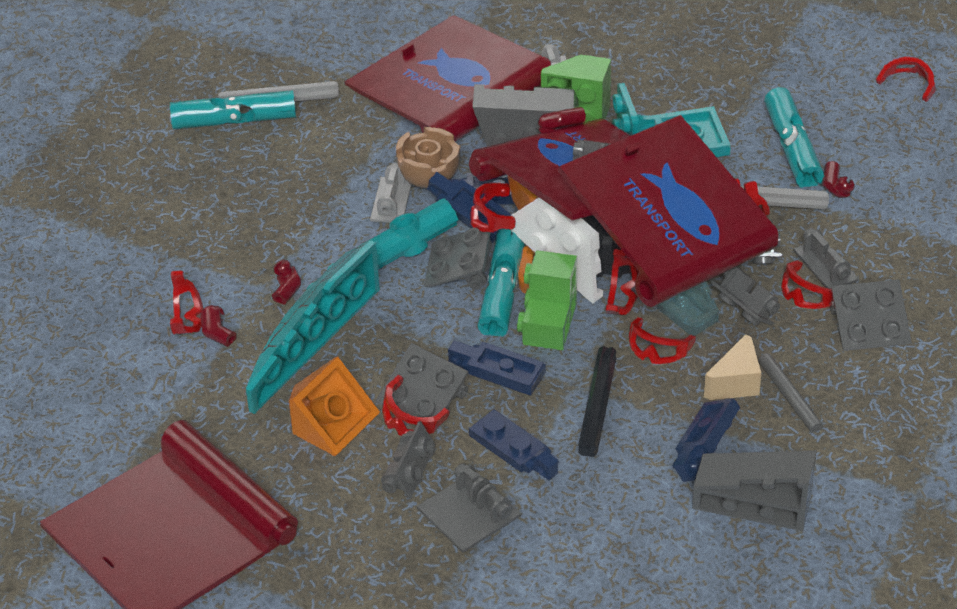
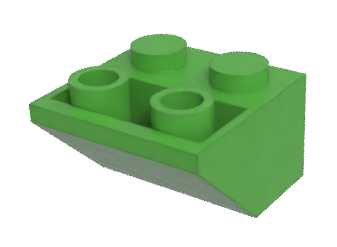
(588, 77)

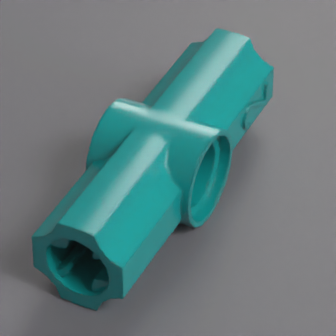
(411, 232)

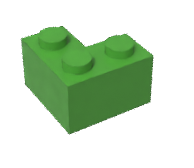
(549, 300)

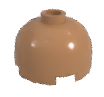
(426, 154)

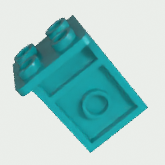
(702, 121)

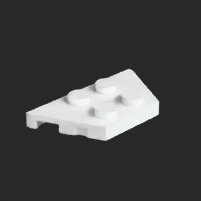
(549, 230)

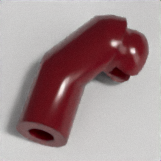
(561, 118)
(833, 184)
(288, 280)
(212, 327)

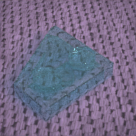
(692, 309)

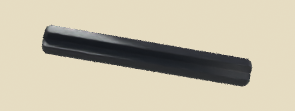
(597, 402)

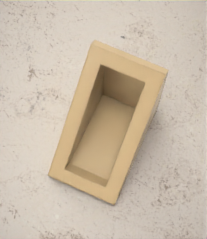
(735, 373)

